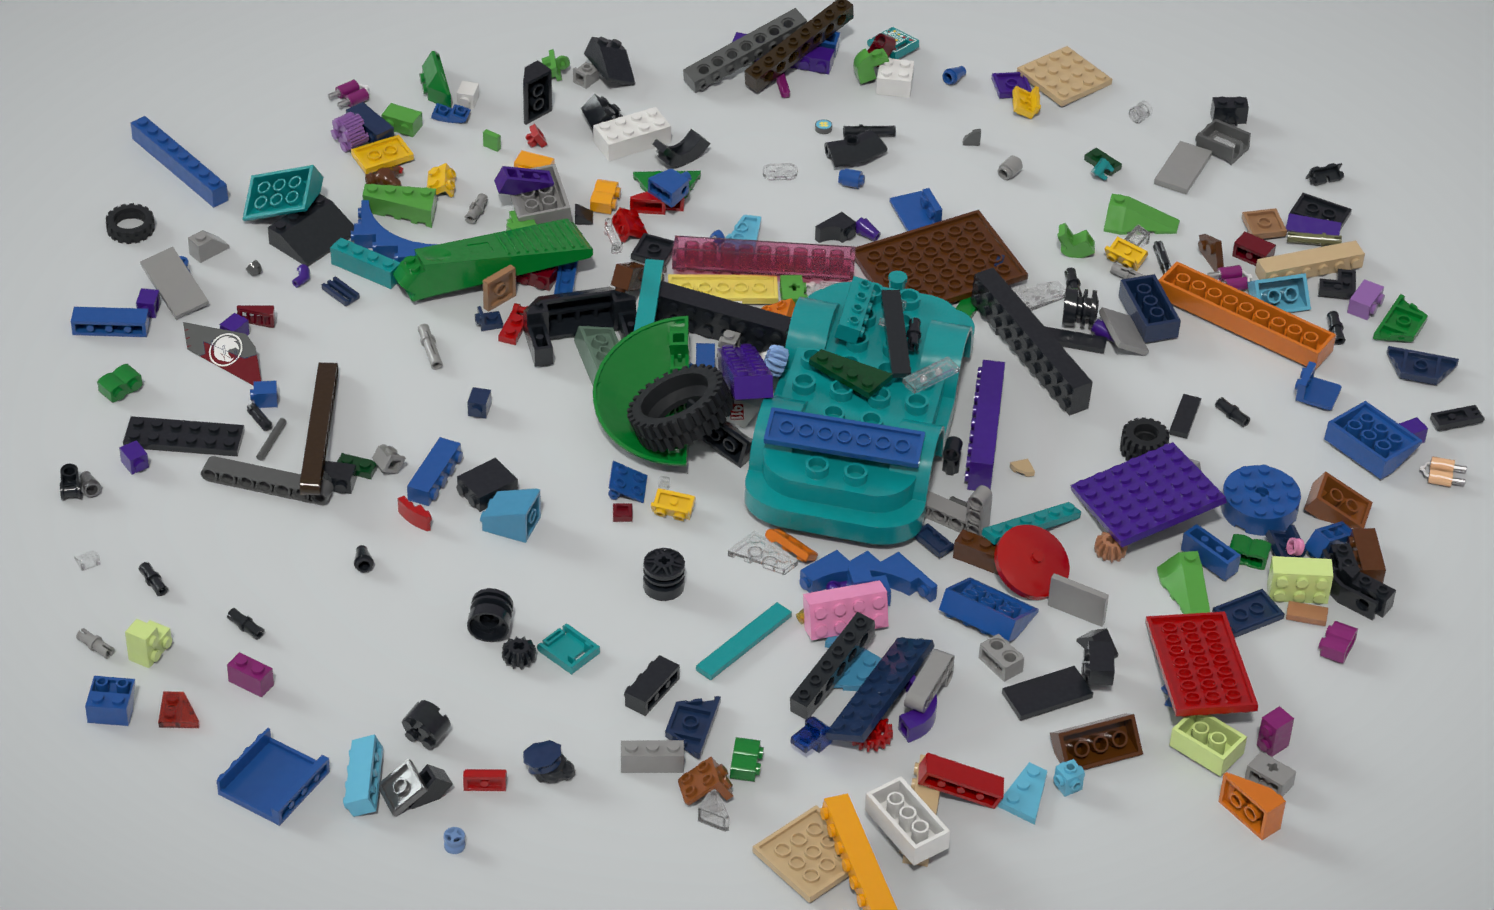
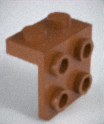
(703, 779)

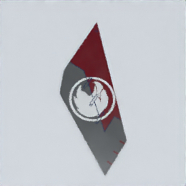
(225, 349)

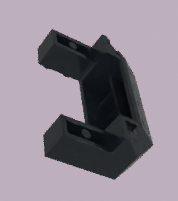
(563, 313)

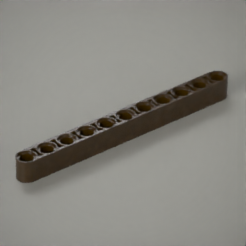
(319, 429)

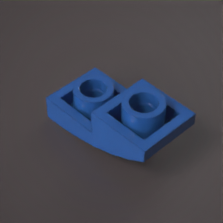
(457, 114)

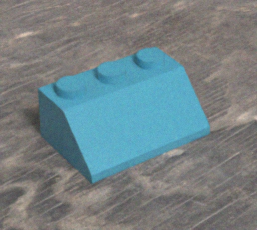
(1284, 292)

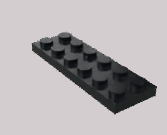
(185, 436)

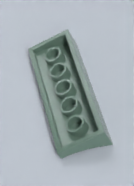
(593, 346)

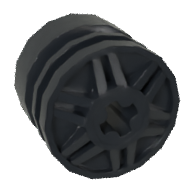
(1080, 307)
(663, 574)
(490, 615)

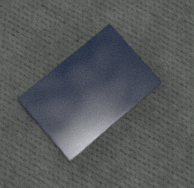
(1250, 612)

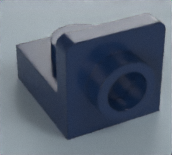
(488, 320)

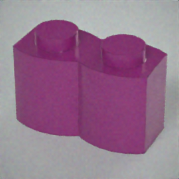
(1338, 641)

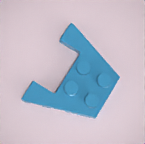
(859, 669)

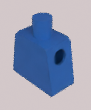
(669, 186)

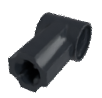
(952, 455)

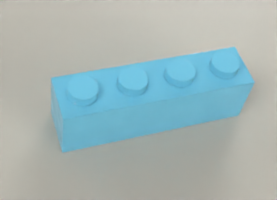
(363, 775)

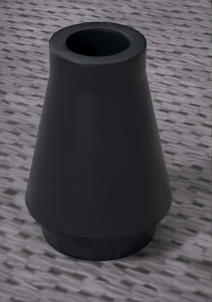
(363, 561)

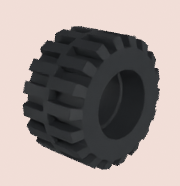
(1142, 436)

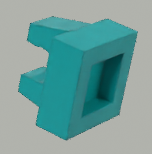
(1100, 167)

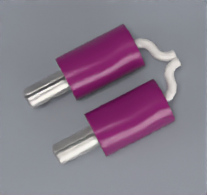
(351, 92)
(1232, 276)

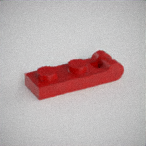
(513, 326)

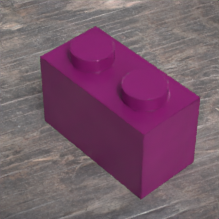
(250, 674)
(1275, 731)

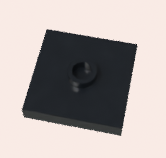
(653, 248)

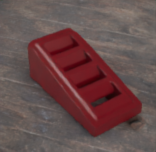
(266, 313)

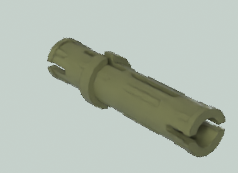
(1309, 238)

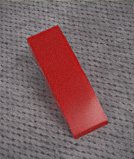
(649, 204)

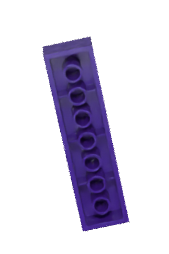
(745, 372)
(985, 425)

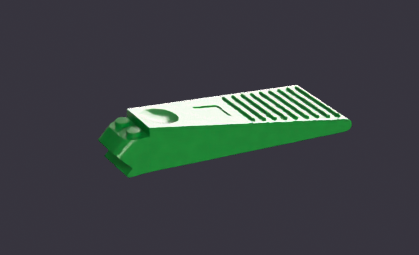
(471, 260)

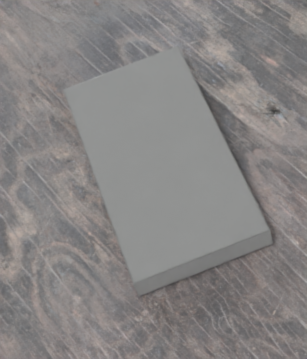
(1183, 167)
(174, 283)

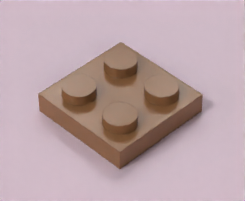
(1264, 223)
(499, 288)

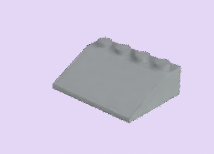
(543, 204)

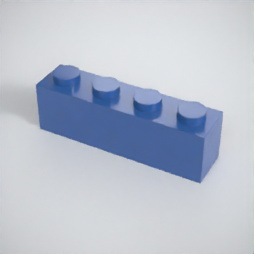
(110, 321)
(434, 471)

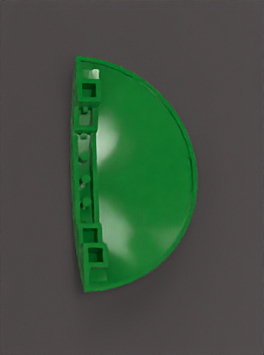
(631, 366)

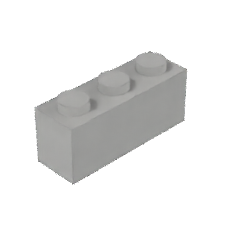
(652, 756)

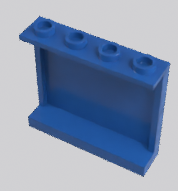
(271, 778)

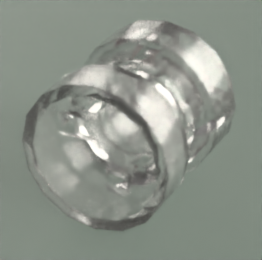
(1140, 112)

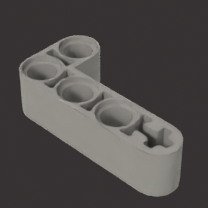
(935, 672)

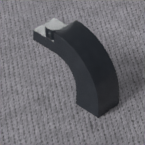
(684, 152)

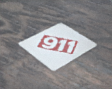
(742, 413)

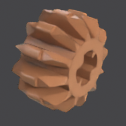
(1108, 548)

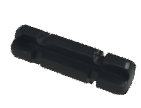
(259, 417)

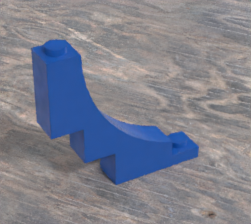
(899, 571)

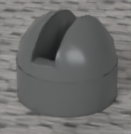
(254, 268)

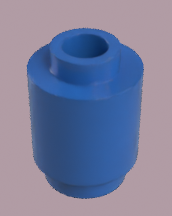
(851, 178)

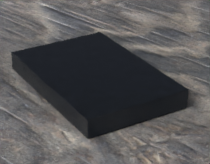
(1322, 209)

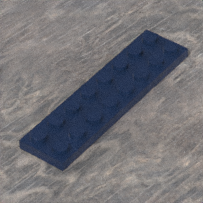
(880, 690)

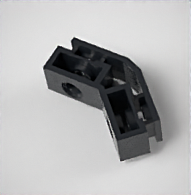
(1355, 588)

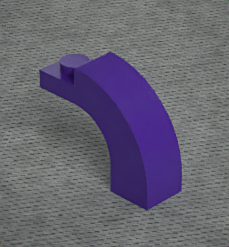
(915, 723)

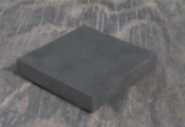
(402, 787)

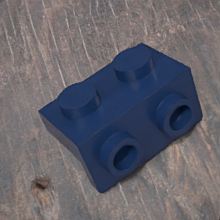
(1279, 541)

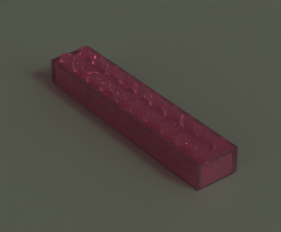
(763, 258)

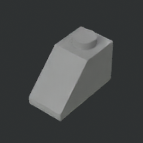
(205, 245)

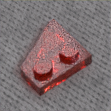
(176, 711)

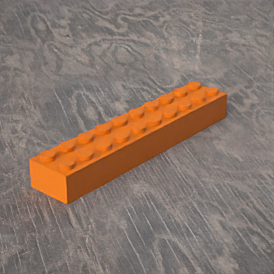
(1247, 315)

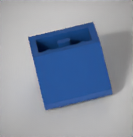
(110, 701)

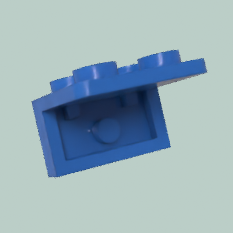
(1315, 390)

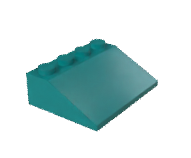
(282, 192)

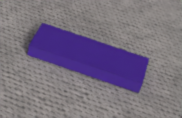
(1306, 224)

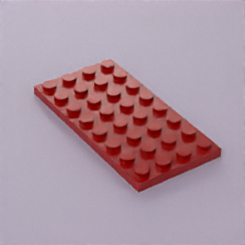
(1201, 664)

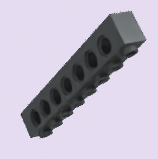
(742, 51)

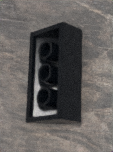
(728, 441)

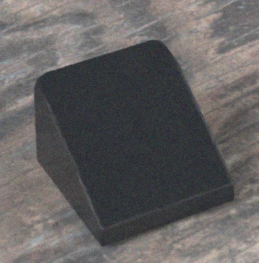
(583, 215)

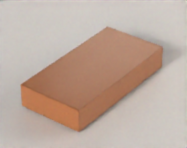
(1307, 613)

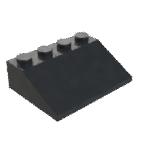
(310, 233)

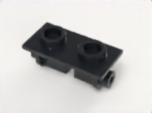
(1317, 175)

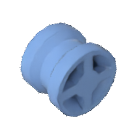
(450, 836)

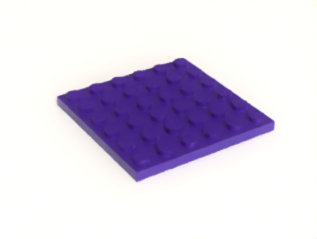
(1148, 494)

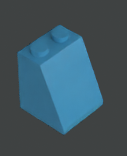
(513, 514)

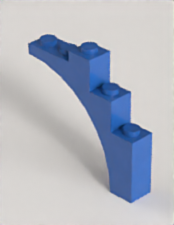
(372, 235)

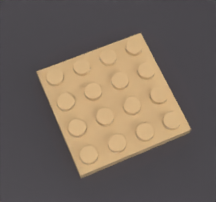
(1064, 76)
(803, 855)

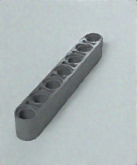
(261, 480)

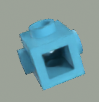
(1069, 777)

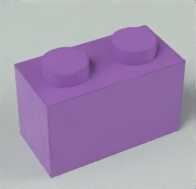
(1366, 300)

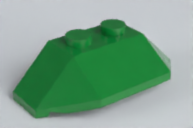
(435, 81)

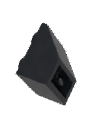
(599, 110)

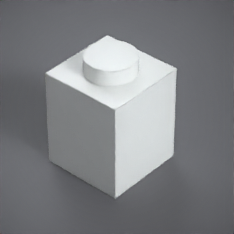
(468, 94)

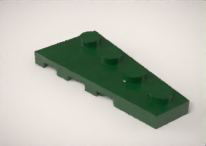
(853, 374)

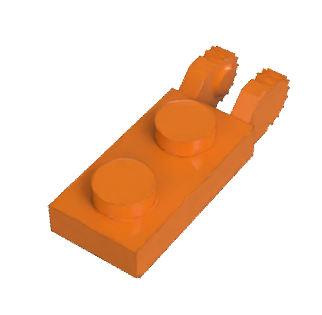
(791, 544)

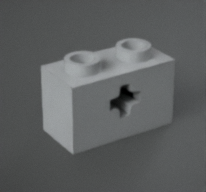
(1270, 773)

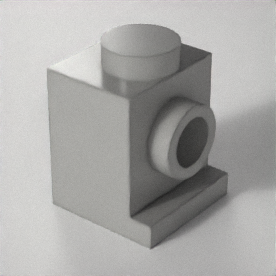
(587, 72)
(730, 338)
(388, 459)

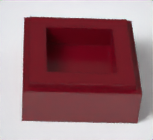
(622, 512)

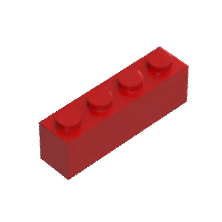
(961, 780)

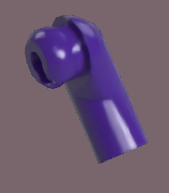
(304, 275)
(835, 584)

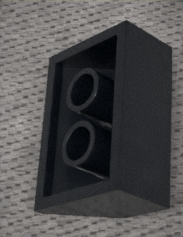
(536, 91)

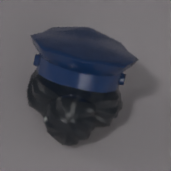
(547, 762)

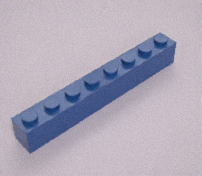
(179, 161)

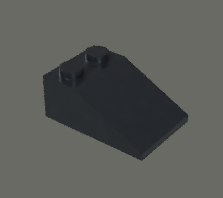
(610, 60)

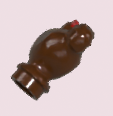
(385, 176)

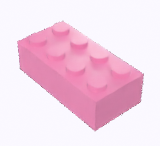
(832, 609)

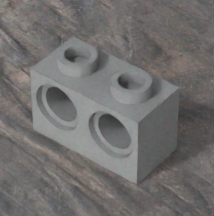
(1001, 657)

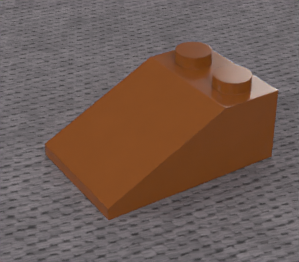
(1337, 502)

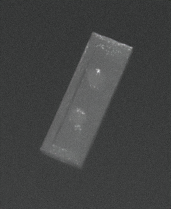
(931, 374)

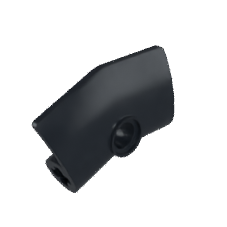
(855, 148)

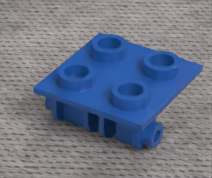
(626, 482)

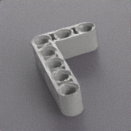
(958, 517)

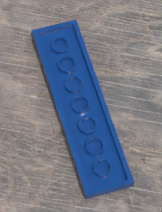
(844, 437)

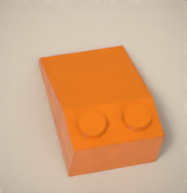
(1252, 804)

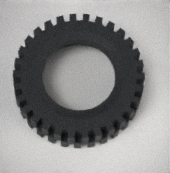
(671, 391)

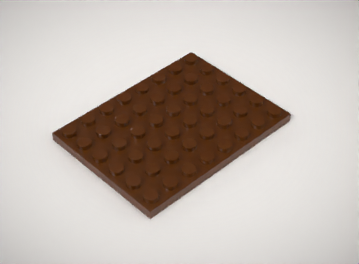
(941, 257)

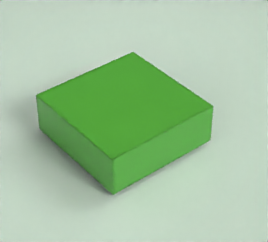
(491, 140)

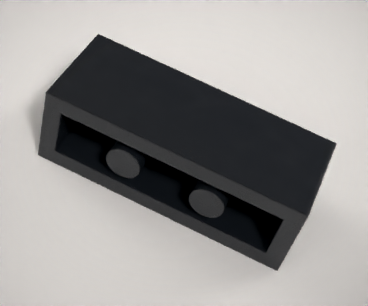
(652, 685)

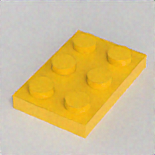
(382, 154)

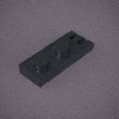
(1456, 417)

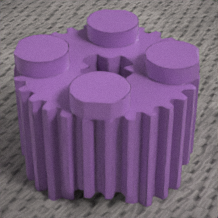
(349, 131)

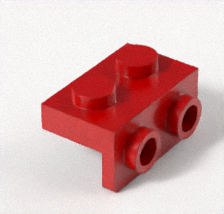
(628, 223)

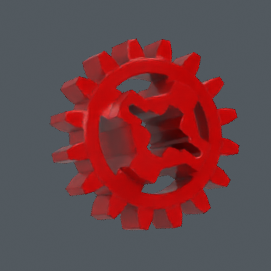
(875, 738)

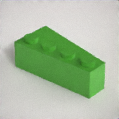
(402, 202)

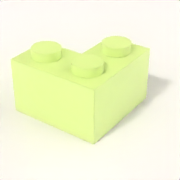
(147, 642)

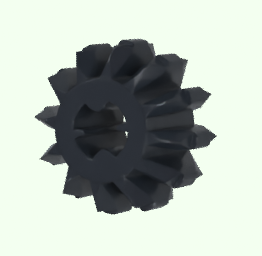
(518, 652)

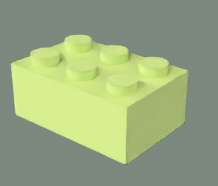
(1300, 579)
(1208, 742)

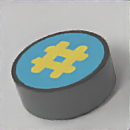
(823, 126)

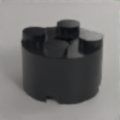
(425, 724)

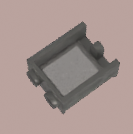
(1224, 140)

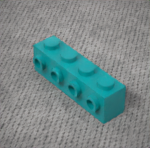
(364, 262)
(855, 310)

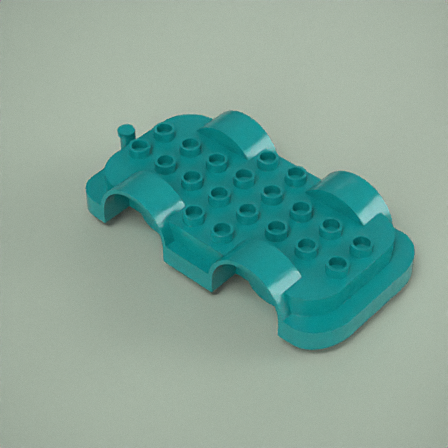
(842, 493)

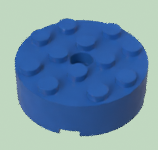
(1260, 499)

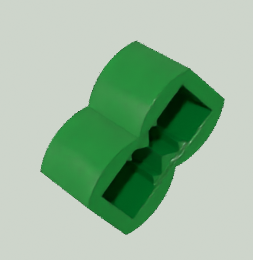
(119, 383)
(1253, 551)
(745, 759)

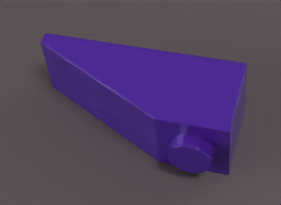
(521, 180)

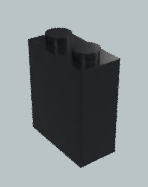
(484, 481)

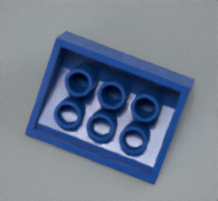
(1371, 439)
(987, 609)

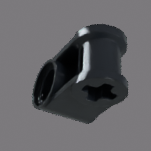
(70, 481)

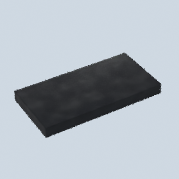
(1047, 693)

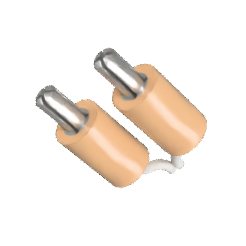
(1442, 472)

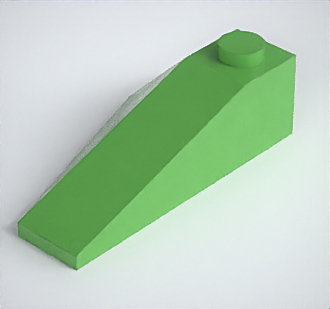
(1126, 213)
(1185, 582)

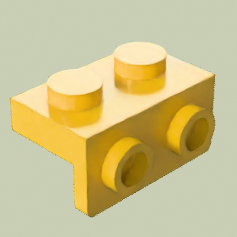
(1026, 102)
(442, 179)
(1126, 253)
(673, 504)

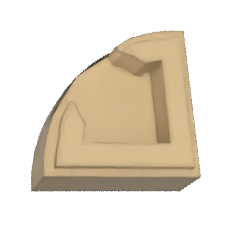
(1022, 466)

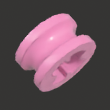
(1295, 546)

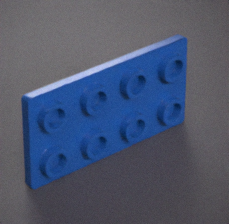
(917, 209)

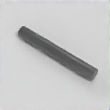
(271, 439)

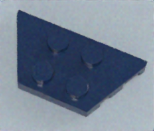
(1421, 365)
(692, 723)

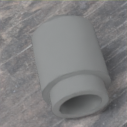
(1010, 167)

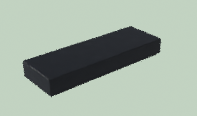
(1185, 416)

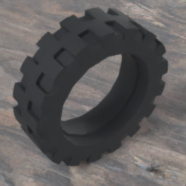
(130, 212)

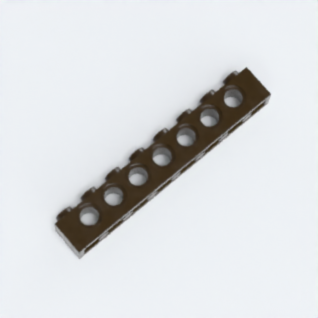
(798, 44)

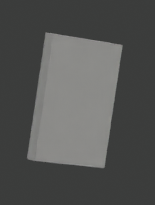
(1123, 331)
(1078, 600)

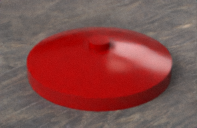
(1028, 559)

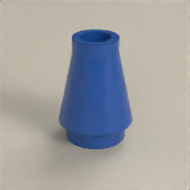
(952, 75)

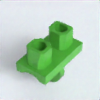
(556, 64)

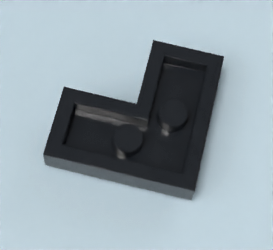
(1343, 287)

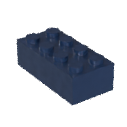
(1149, 308)

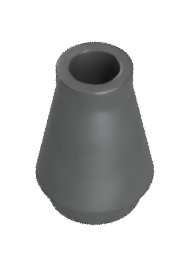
(89, 485)

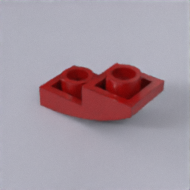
(414, 514)

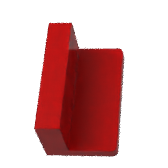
(484, 779)

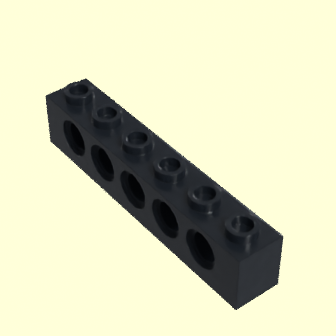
(832, 666)

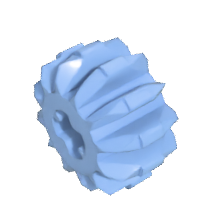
(776, 359)

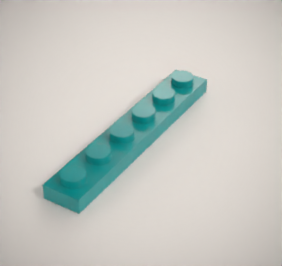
(1044, 518)

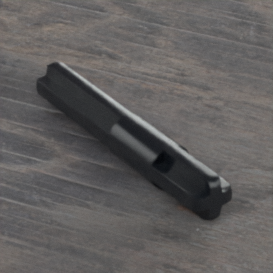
(1162, 256)

